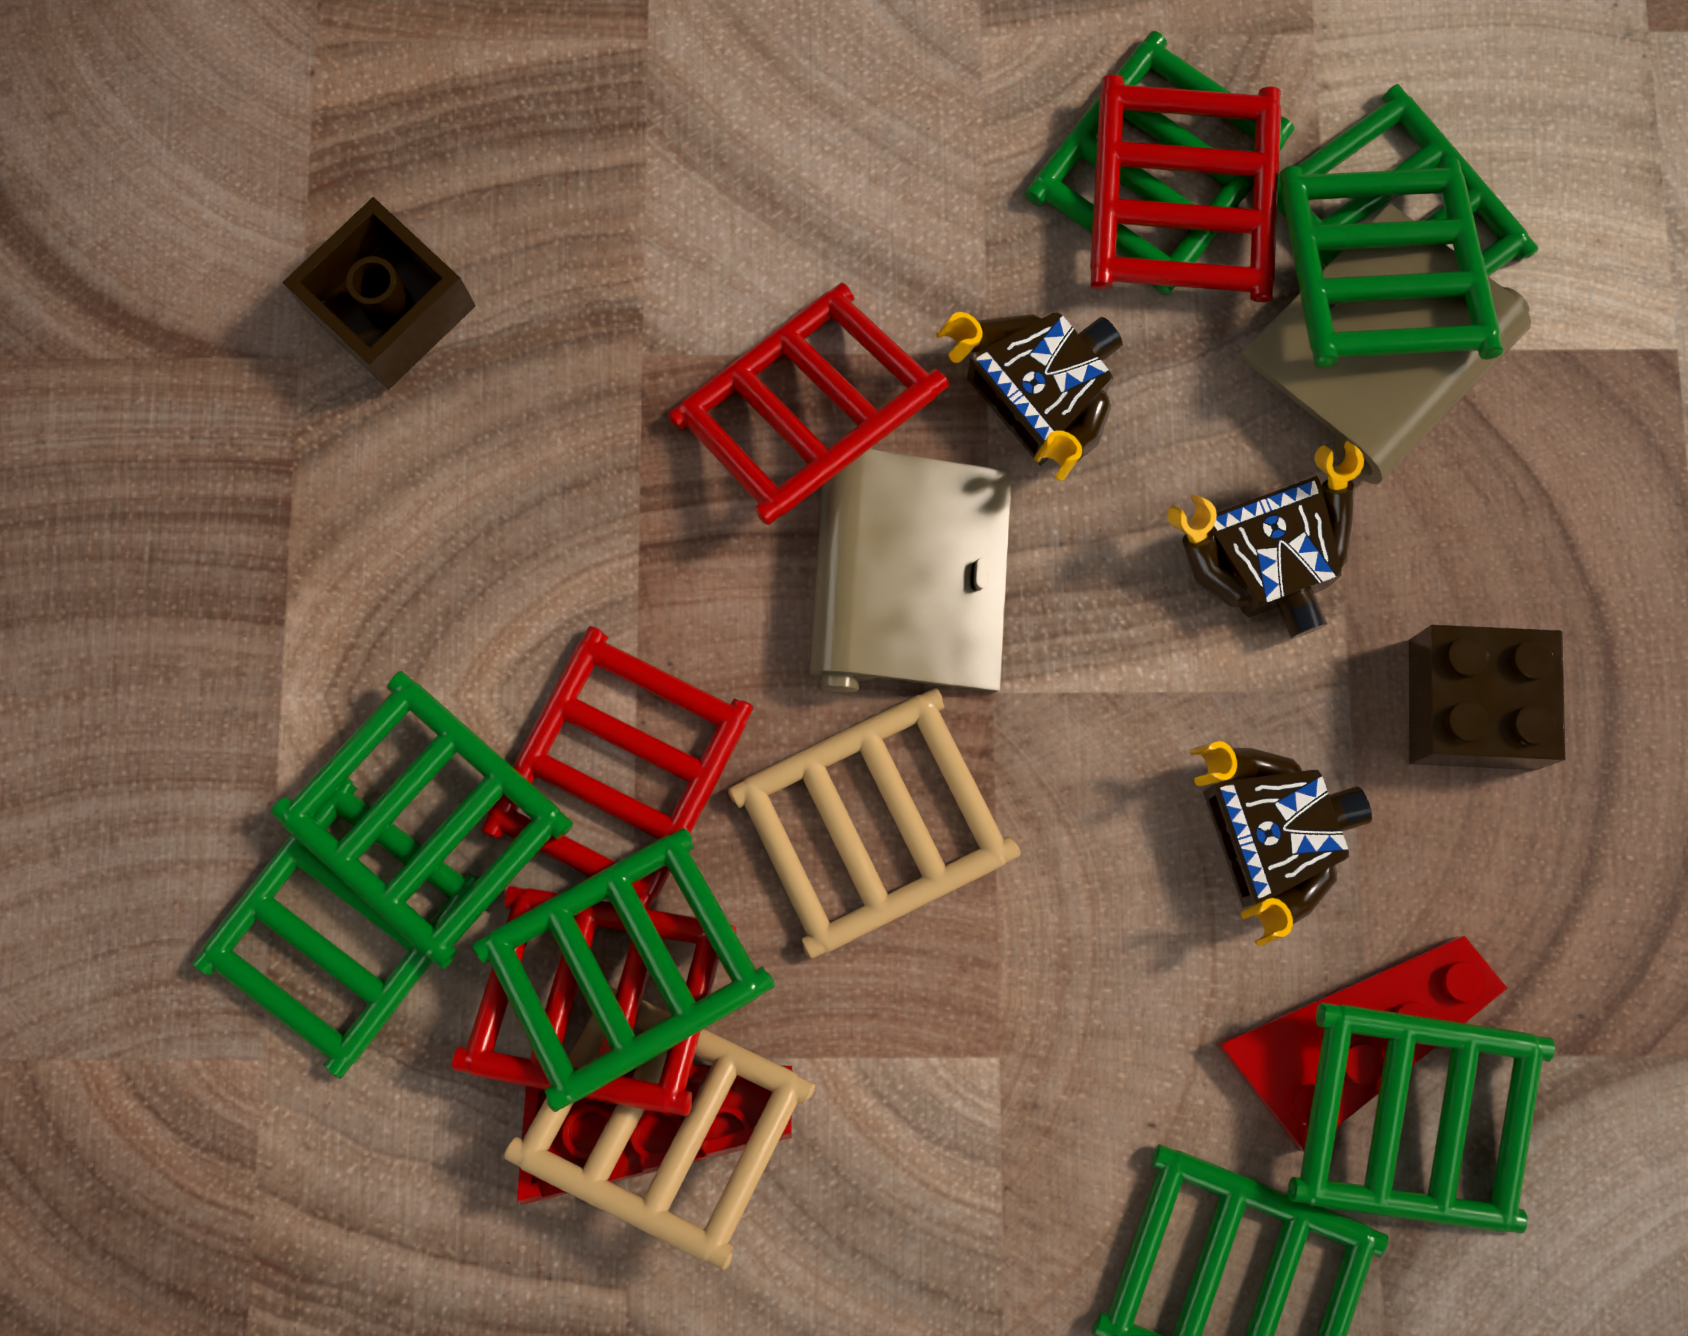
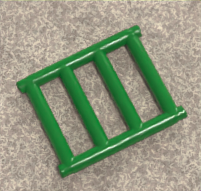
(1083, 143)
(1435, 147)
(1319, 292)
(344, 856)
(260, 904)
(626, 1048)
(1236, 1194)
(1441, 1202)

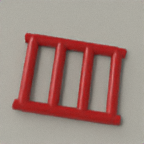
(1261, 164)
(821, 461)
(564, 706)
(665, 1097)

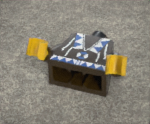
(1040, 379)
(1277, 545)
(1277, 831)

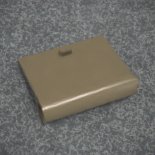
(1386, 399)
(899, 574)

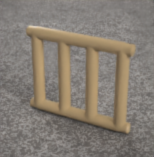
(936, 877)
(652, 1212)

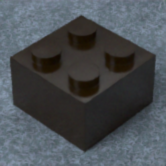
(380, 293)
(1486, 697)

